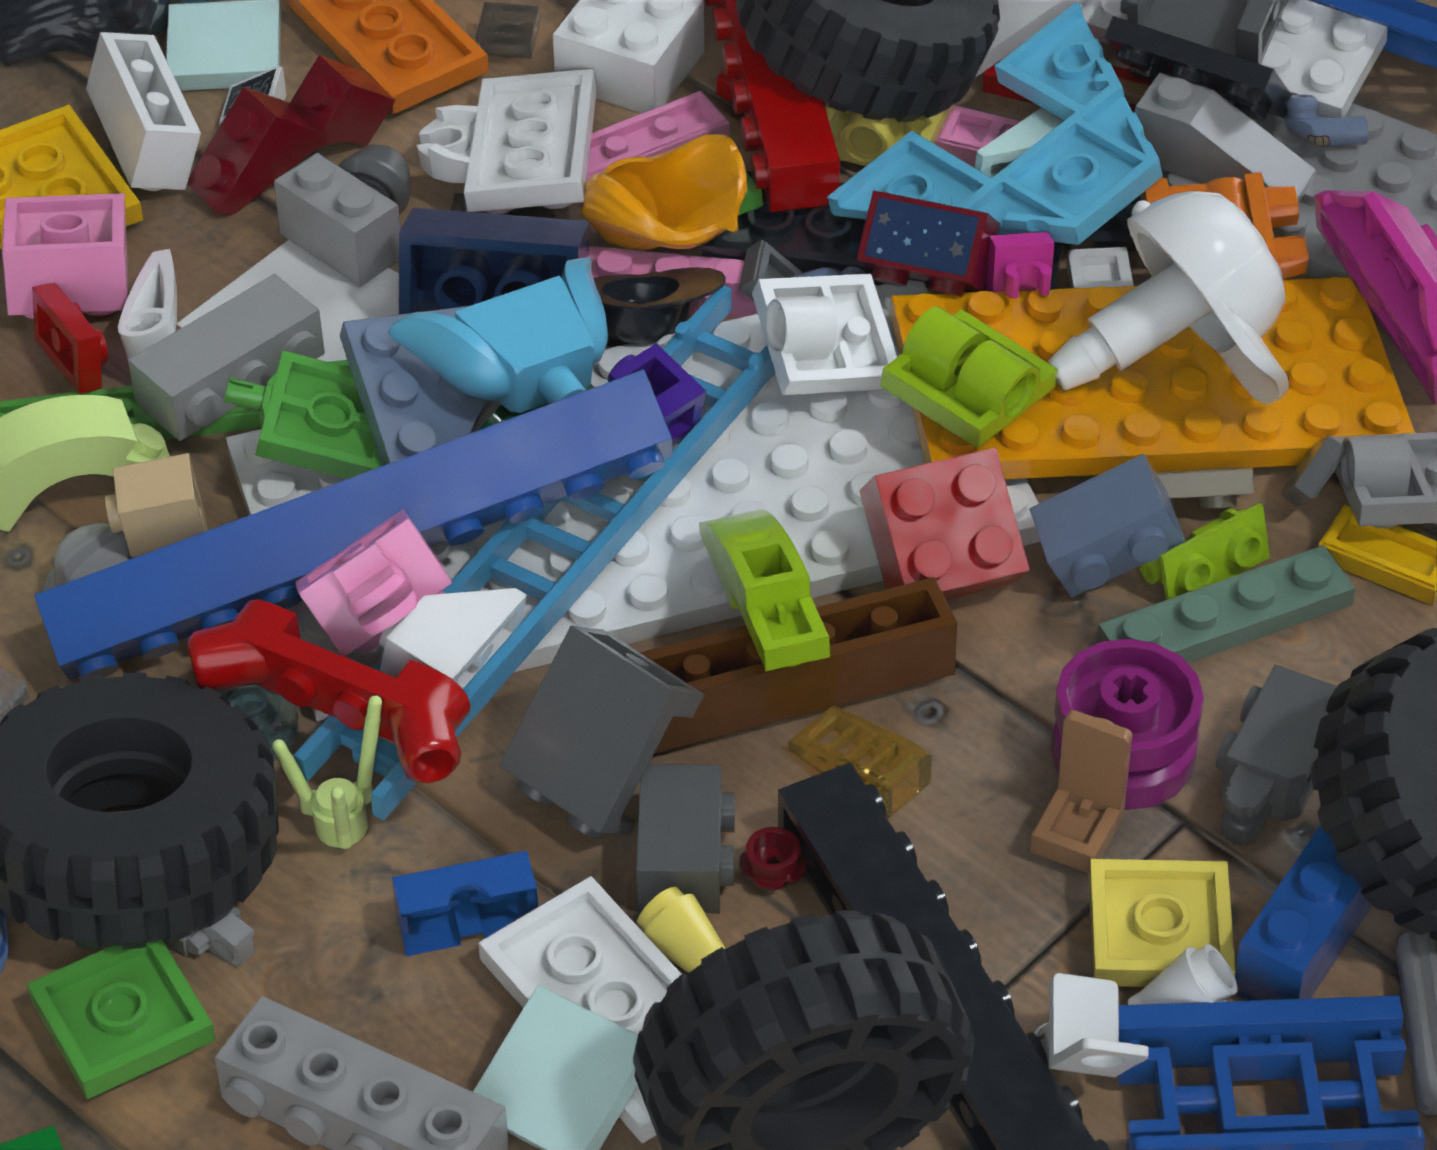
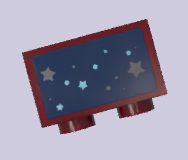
(926, 243)

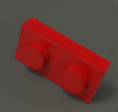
(68, 338)

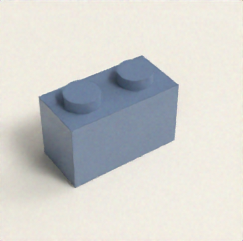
(1107, 526)

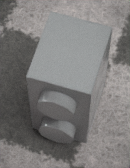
(338, 219)

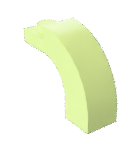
(66, 440)

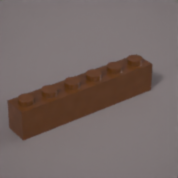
(875, 648)

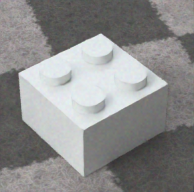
(634, 47)

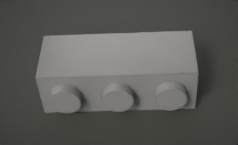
(188, 372)

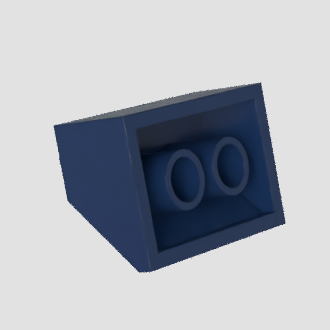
(475, 256)

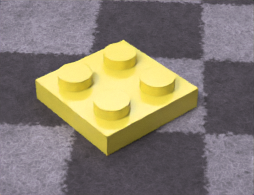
(1152, 912)

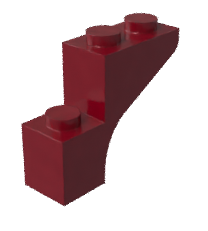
(271, 136)

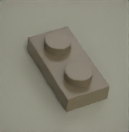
(1213, 486)

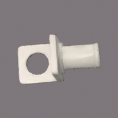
(1085, 1028)

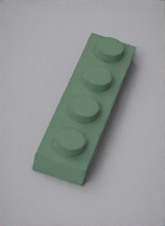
(1239, 607)

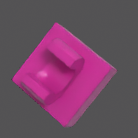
(1020, 263)

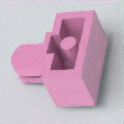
(372, 584)

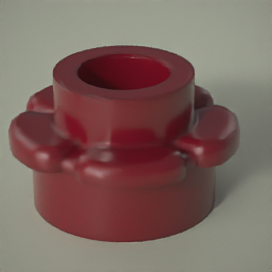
(770, 846)

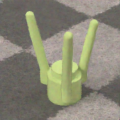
(338, 803)

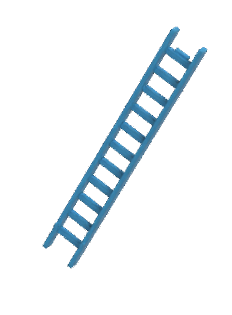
(589, 557)

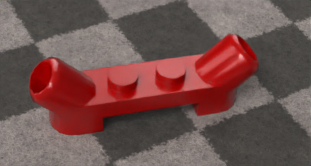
(266, 650)

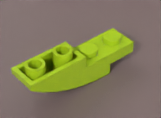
(768, 586)

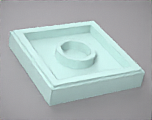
(222, 42)
(561, 1074)

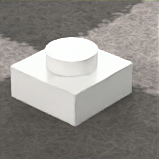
(1098, 267)

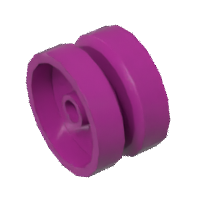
(1151, 696)

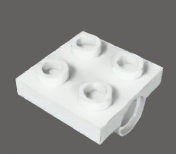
(824, 332)

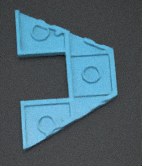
(1060, 184)

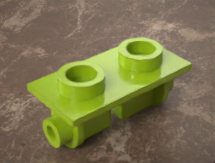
(1213, 553)

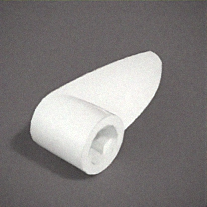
(150, 306)

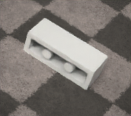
(143, 111)

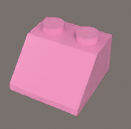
(66, 242)

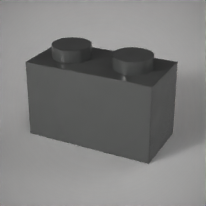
(682, 833)

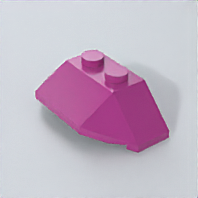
(1392, 268)

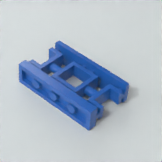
(1270, 1044)

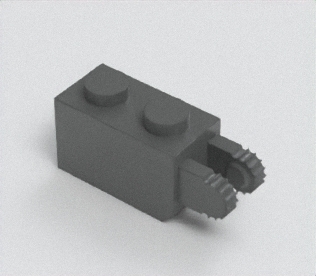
(1272, 754)

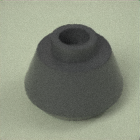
(381, 170)

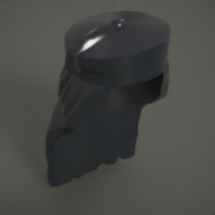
(74, 26)

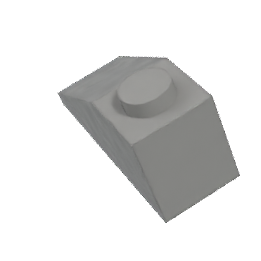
(1211, 139)

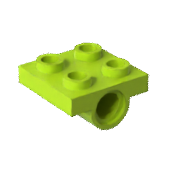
(966, 375)

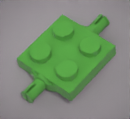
(310, 417)

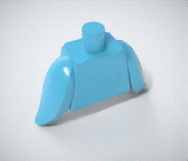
(519, 345)

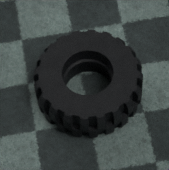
(875, 53)
(1381, 780)
(142, 869)
(806, 1040)

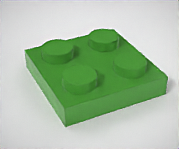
(120, 1014)

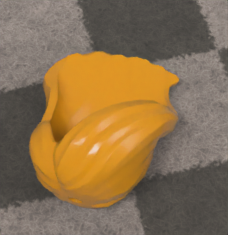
(670, 197)

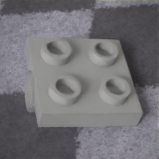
(1390, 478)

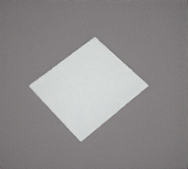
(322, 286)

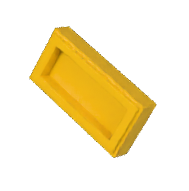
(1385, 556)

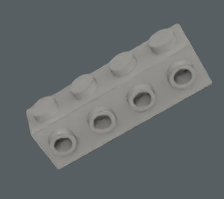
(346, 1091)

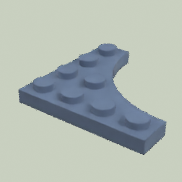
(401, 395)

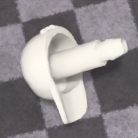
(1206, 276)

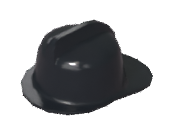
(653, 303)

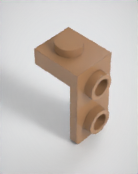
(1089, 792)

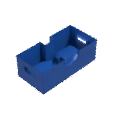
(462, 901)

